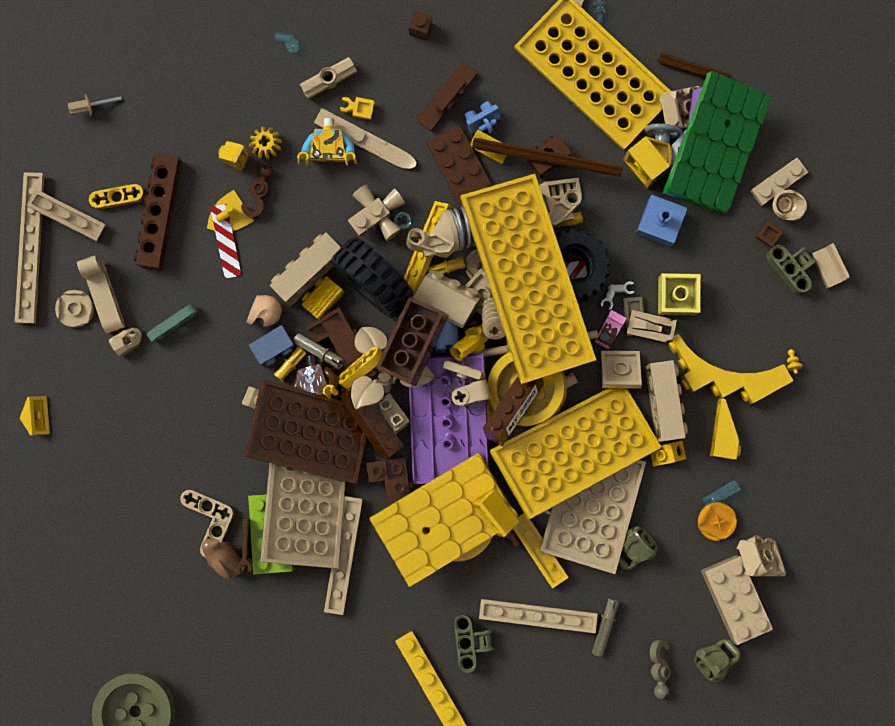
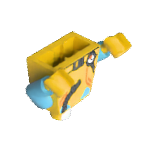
(327, 145)

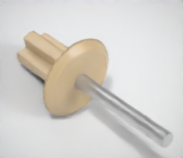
(85, 105)

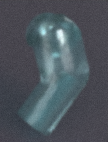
(289, 40)

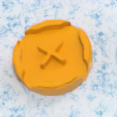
(717, 521)

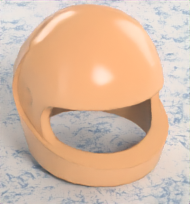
(266, 308)

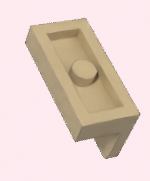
(830, 266)

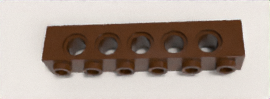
(159, 164)

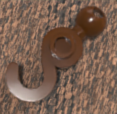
(259, 190)

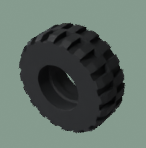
(372, 276)

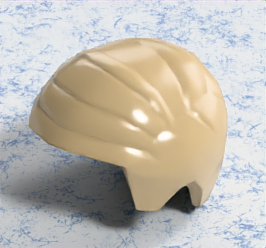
(789, 205)

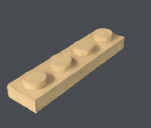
(65, 215)

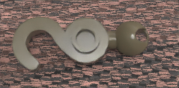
(660, 670)

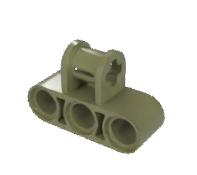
(798, 262)
(476, 645)

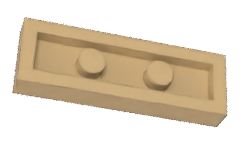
(779, 181)

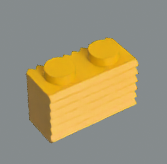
(322, 298)

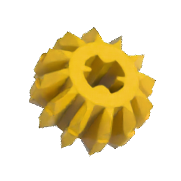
(272, 144)

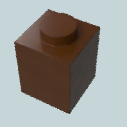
(420, 25)

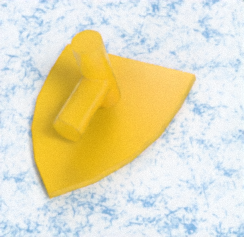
(233, 210)

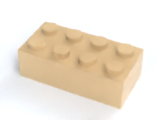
(306, 270)
(665, 401)
(736, 600)

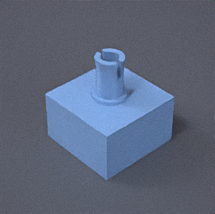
(661, 221)

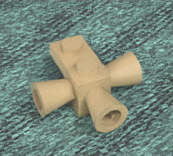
(376, 212)

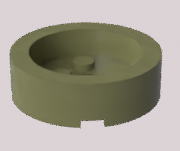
(131, 689)

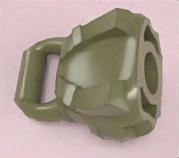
(637, 547)
(714, 661)

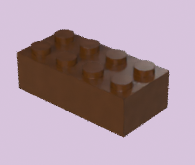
(412, 341)

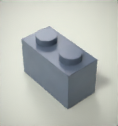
(272, 346)

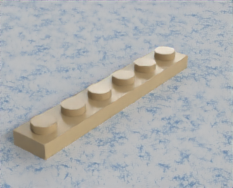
(340, 577)
(538, 616)

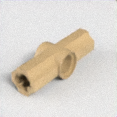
(317, 83)

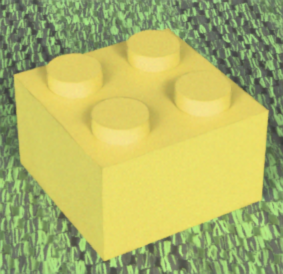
(679, 294)

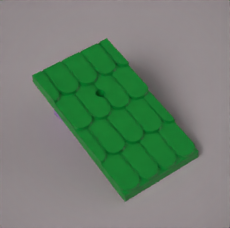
(717, 142)

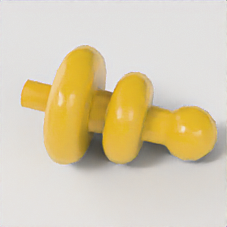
(793, 362)

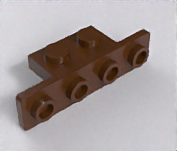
(446, 96)

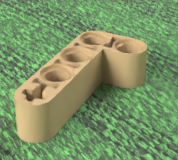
(102, 292)

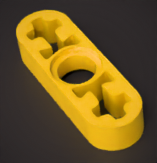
(104, 203)
(360, 367)

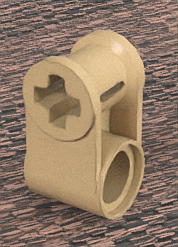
(475, 393)

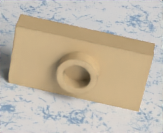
(464, 371)

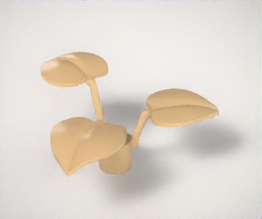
(369, 392)

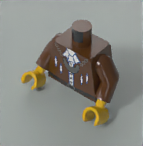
(317, 378)

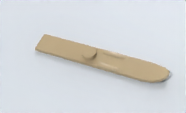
(369, 141)

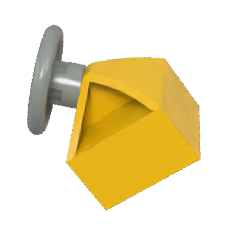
(652, 156)

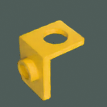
(668, 454)

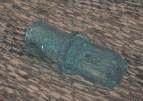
(721, 493)

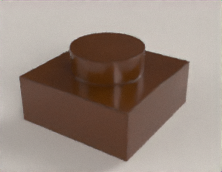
(769, 234)

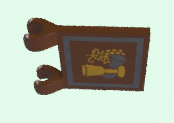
(247, 548)

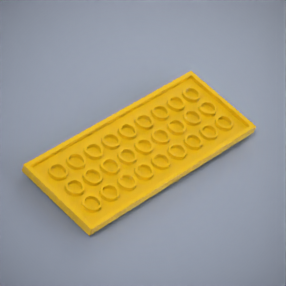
(528, 278)

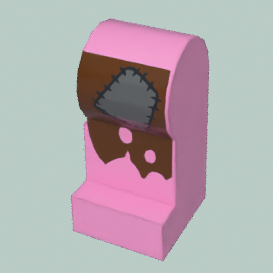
(610, 329)

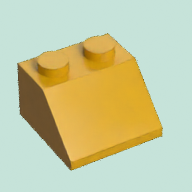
(497, 513)

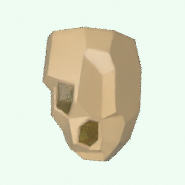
(126, 341)

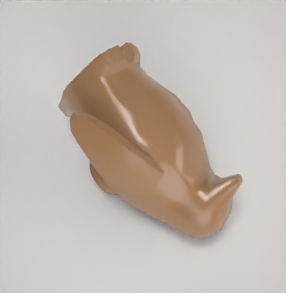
(222, 557)

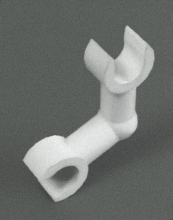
(611, 291)

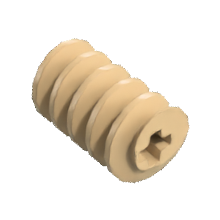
(491, 322)

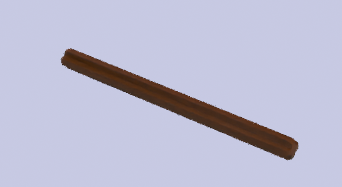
(547, 157)

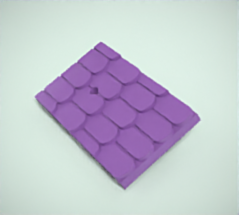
(440, 429)

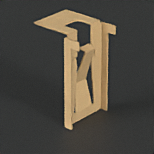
(642, 324)

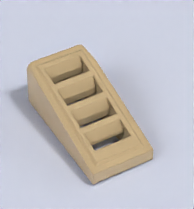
(546, 186)

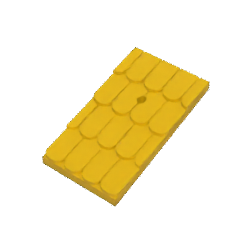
(448, 512)

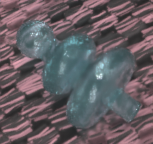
(599, 11)

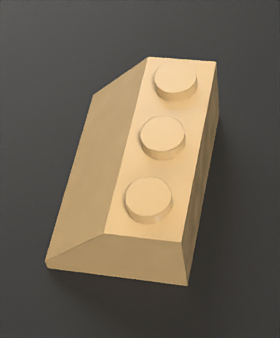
(448, 297)

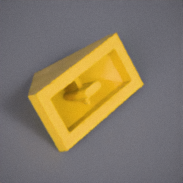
(35, 415)

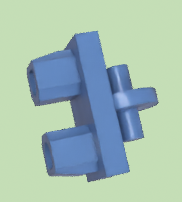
(483, 120)

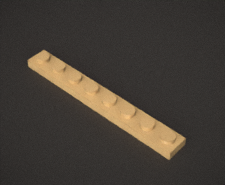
(29, 252)

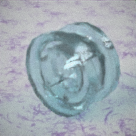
(402, 215)

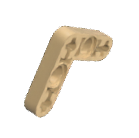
(217, 519)

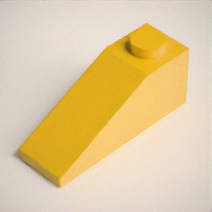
(725, 438)

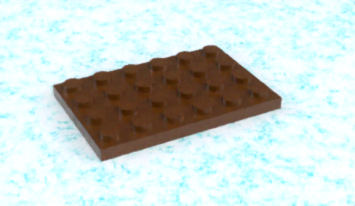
(305, 433)

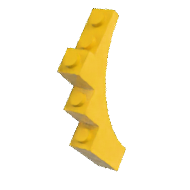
(700, 373)

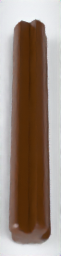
(687, 66)

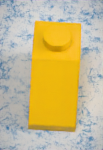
(233, 155)

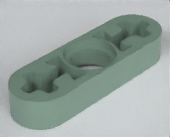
(172, 323)

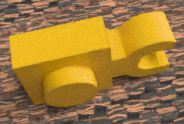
(361, 108)

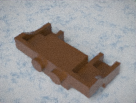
(342, 336)
(395, 476)

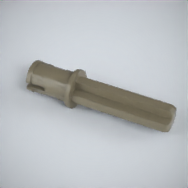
(324, 354)
(605, 627)

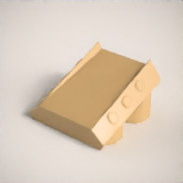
(677, 106)
(761, 557)

